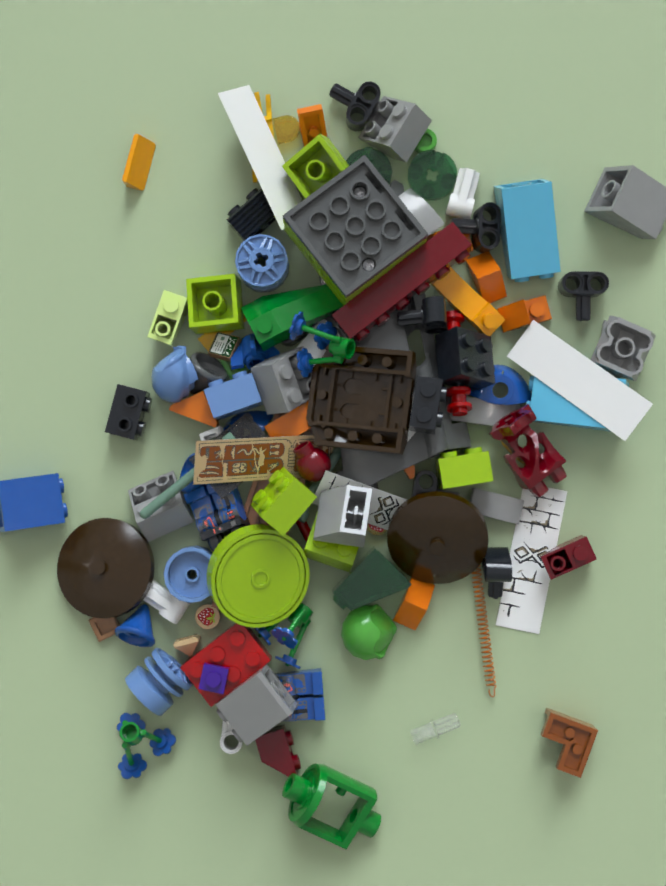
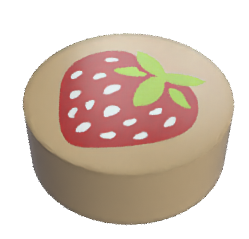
(207, 616)

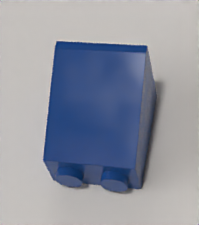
(31, 502)

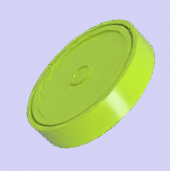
(257, 576)

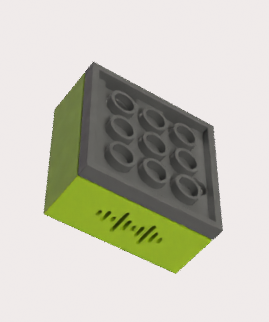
(354, 229)

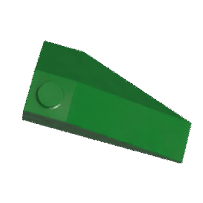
(273, 314)

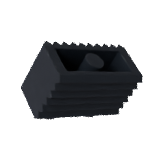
(252, 216)

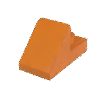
(311, 122)
(523, 312)

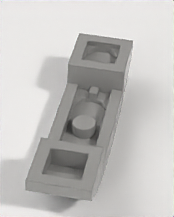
(483, 412)

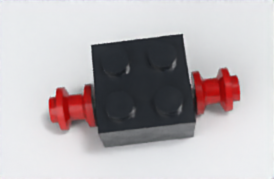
(463, 362)

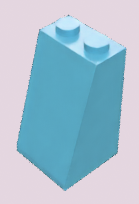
(528, 229)
(555, 409)

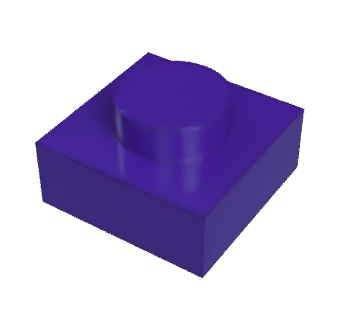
(214, 678)

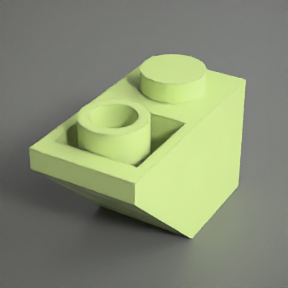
(168, 317)

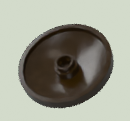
(437, 537)
(105, 568)

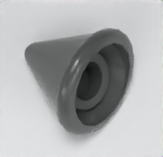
(207, 370)

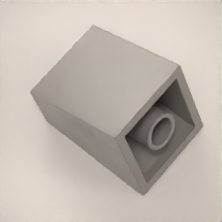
(629, 201)
(256, 705)

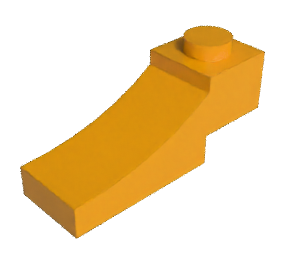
(469, 303)

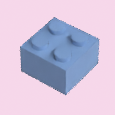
(233, 395)

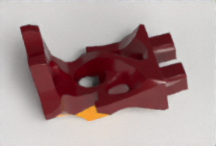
(537, 465)

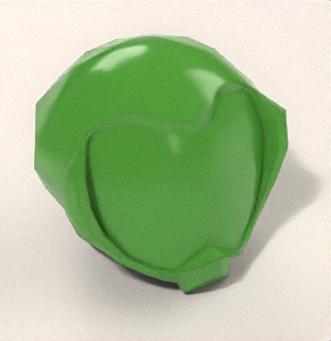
(368, 632)

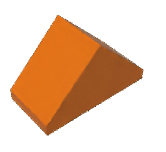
(487, 277)
(196, 408)
(414, 604)

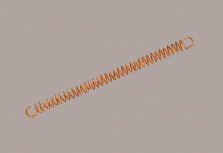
(481, 605)

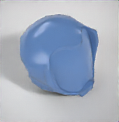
(174, 376)

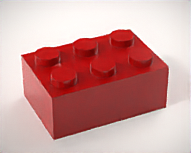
(234, 648)

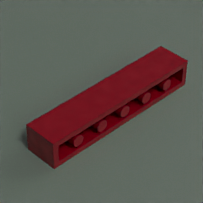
(403, 282)

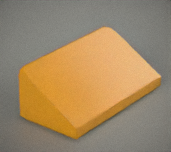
(138, 162)

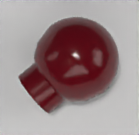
(311, 461)

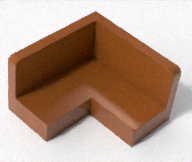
(576, 737)

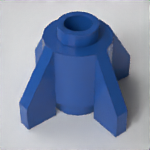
(250, 353)

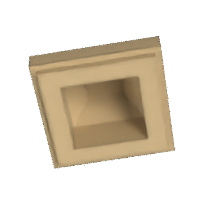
(187, 644)

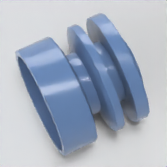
(255, 276)
(154, 685)

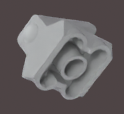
(622, 348)

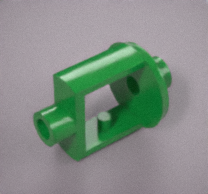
(306, 793)

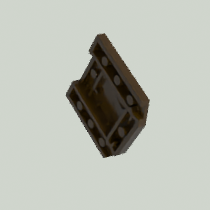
(363, 400)

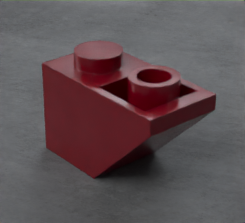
(568, 556)
(276, 750)

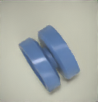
(178, 570)

